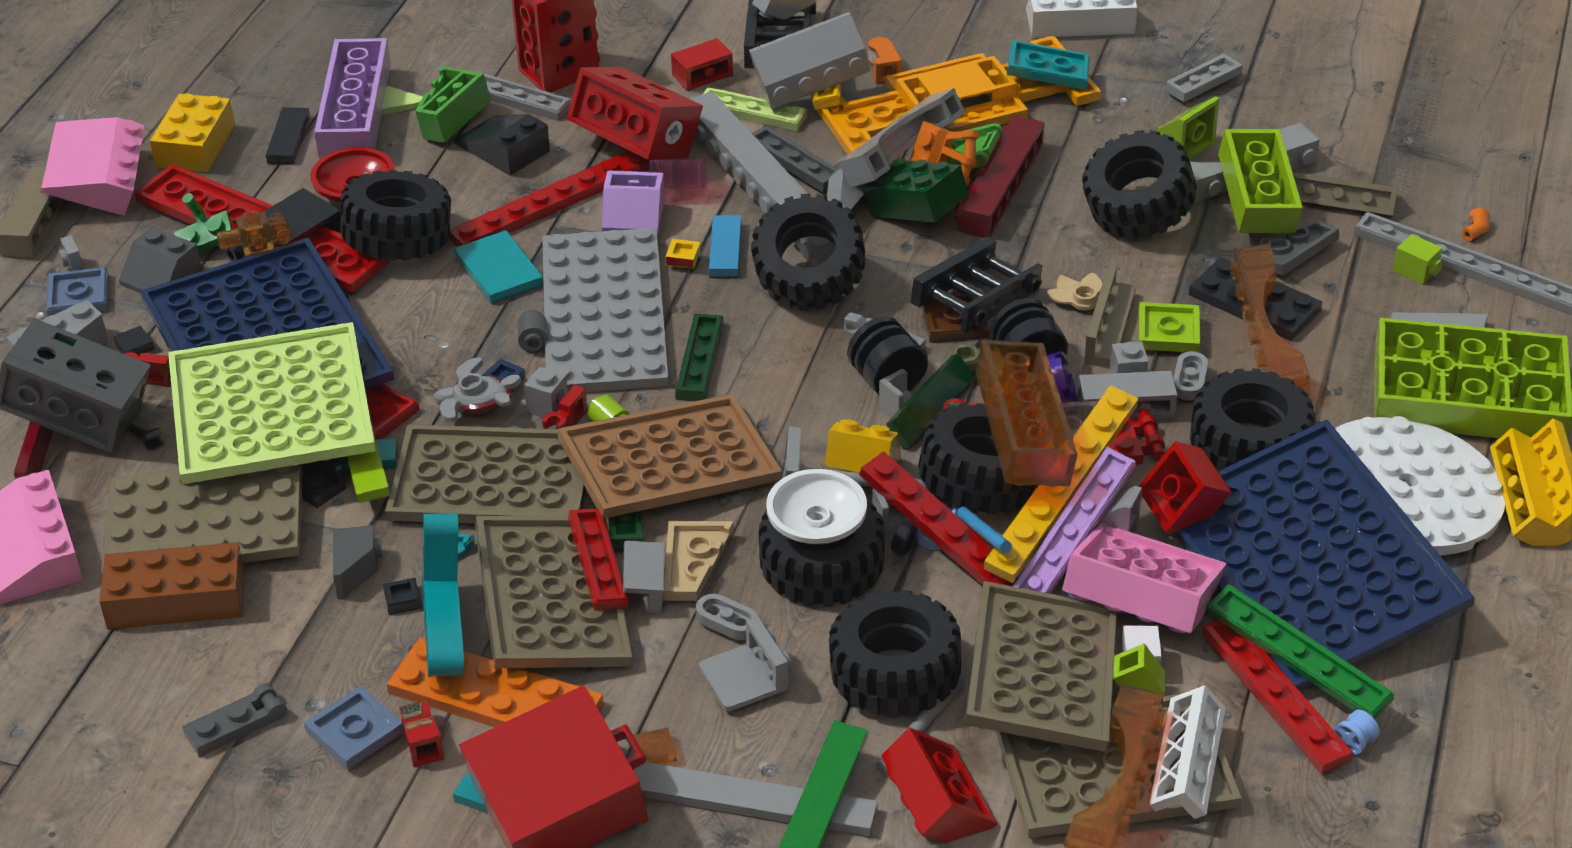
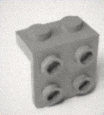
(749, 670)

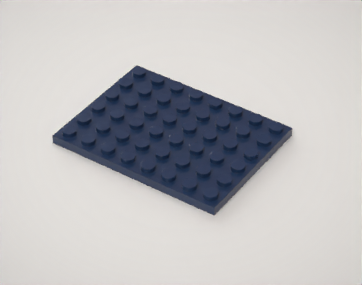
(259, 298)
(1326, 549)

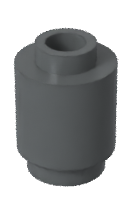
(532, 331)

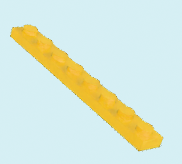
(1047, 502)

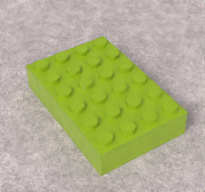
(1471, 377)

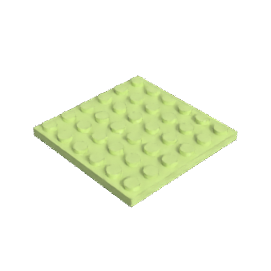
(269, 403)

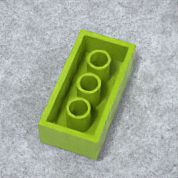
(1260, 181)

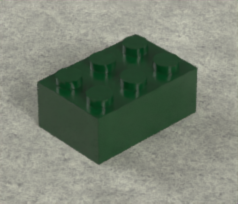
(916, 190)

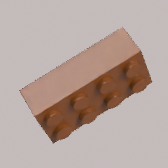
(172, 585)

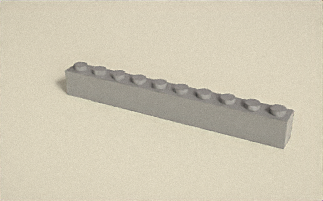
(752, 167)

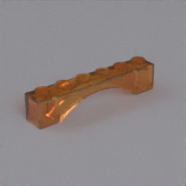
(1256, 277)
(1133, 727)

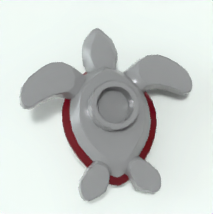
(475, 392)

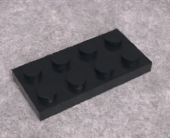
(1285, 307)

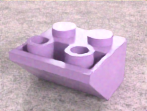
(632, 200)

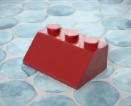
(937, 787)

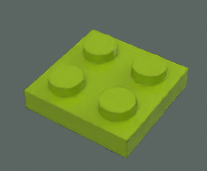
(1169, 327)

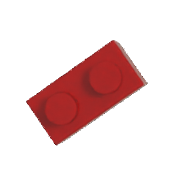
(702, 64)

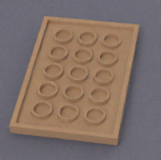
(668, 455)

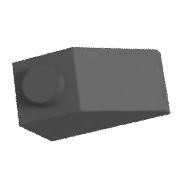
(354, 557)

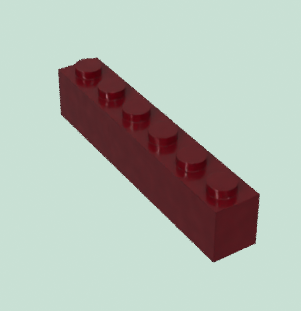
(1000, 177)

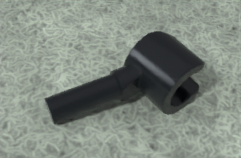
(150, 438)

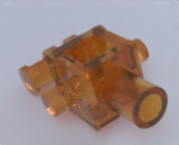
(256, 232)

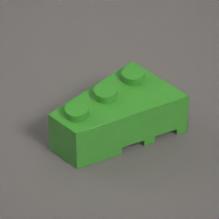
(451, 103)

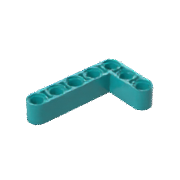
(441, 595)

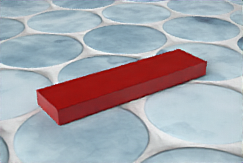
(597, 559)

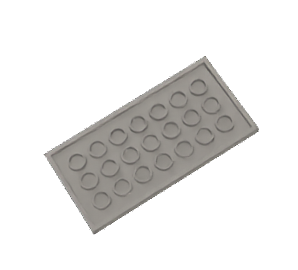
(605, 309)

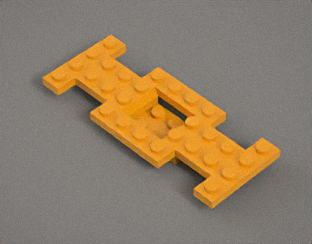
(971, 76)

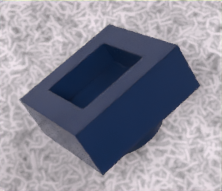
(503, 369)

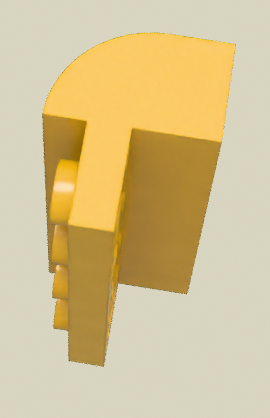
(1536, 484)

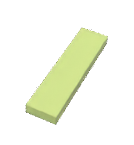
(759, 111)

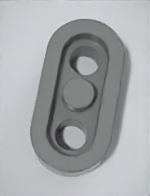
(1190, 374)
(724, 615)

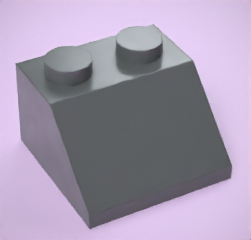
(158, 259)

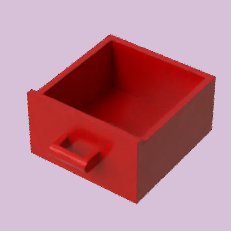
(557, 775)

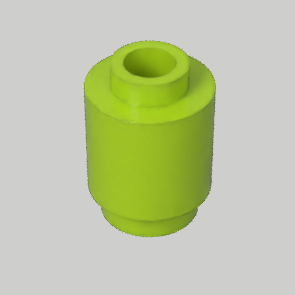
(605, 408)

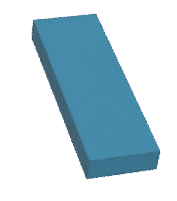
(725, 246)

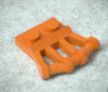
(935, 146)

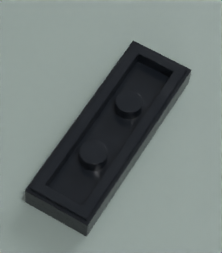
(287, 135)

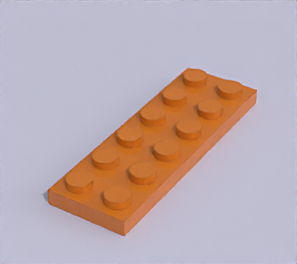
(483, 691)

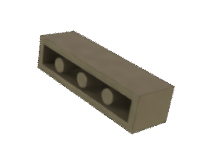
(28, 217)

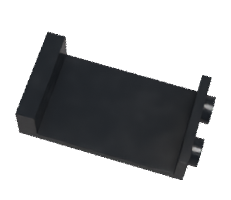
(304, 214)

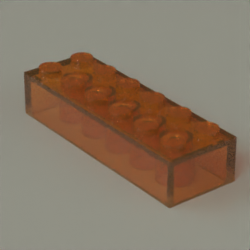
(1025, 414)

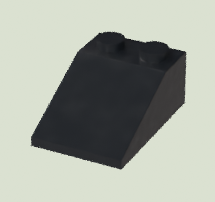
(507, 141)

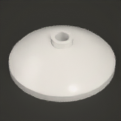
(816, 506)

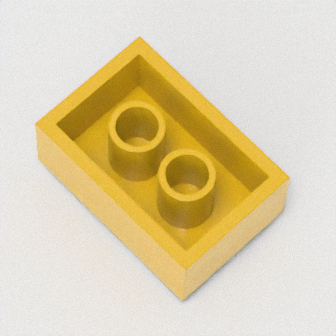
(192, 132)

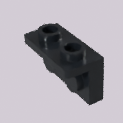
(322, 481)

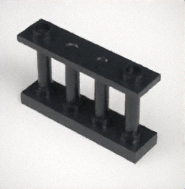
(755, 23)
(972, 264)

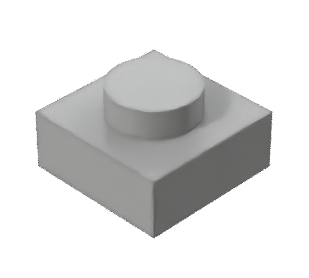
(70, 254)

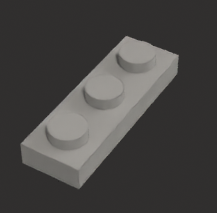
(1203, 77)

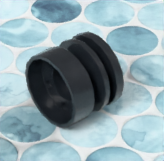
(1028, 322)
(884, 348)

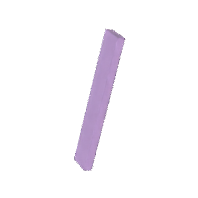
(1076, 521)

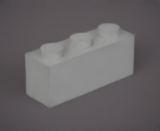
(1154, 390)

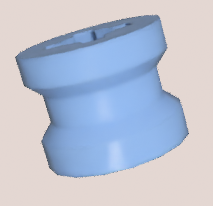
(1358, 730)

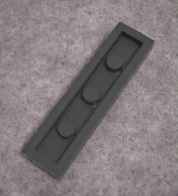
(796, 158)

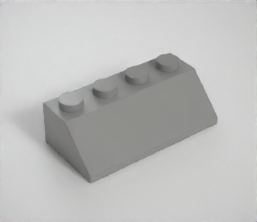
(810, 60)

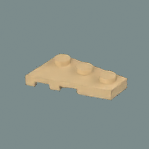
(692, 555)

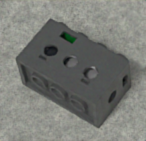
(72, 385)

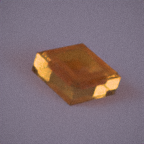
(657, 746)

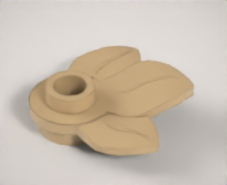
(1080, 295)

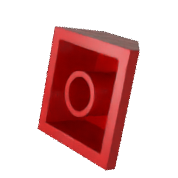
(1183, 487)

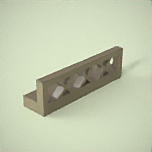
(1346, 194)
(1108, 318)

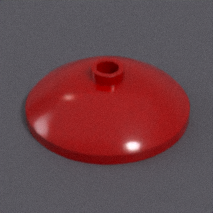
(339, 167)

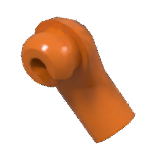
(1479, 226)

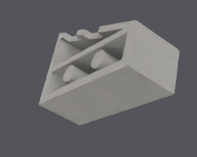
(79, 319)

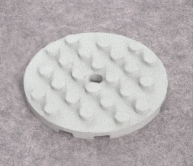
(1452, 487)

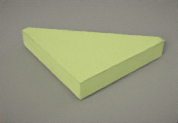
(399, 100)

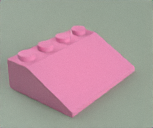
(94, 162)
(34, 539)
(1143, 577)

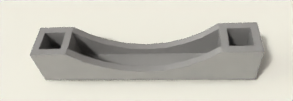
(1301, 151)
(877, 154)

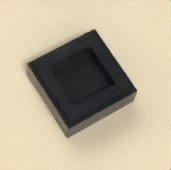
(134, 341)
(402, 596)

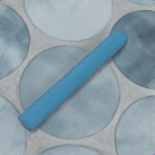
(984, 530)

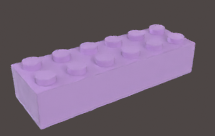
(353, 95)

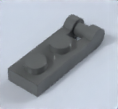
(235, 720)

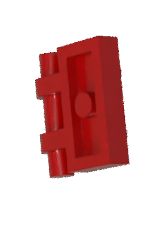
(1128, 443)

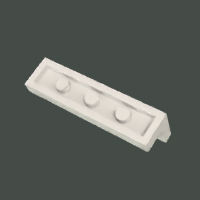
(1197, 750)

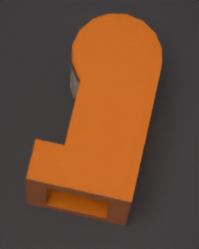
(883, 58)

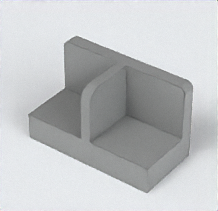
(644, 572)

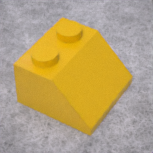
(854, 445)

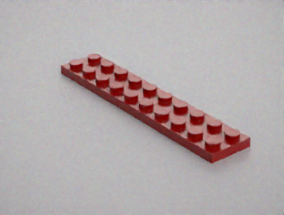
(166, 194)

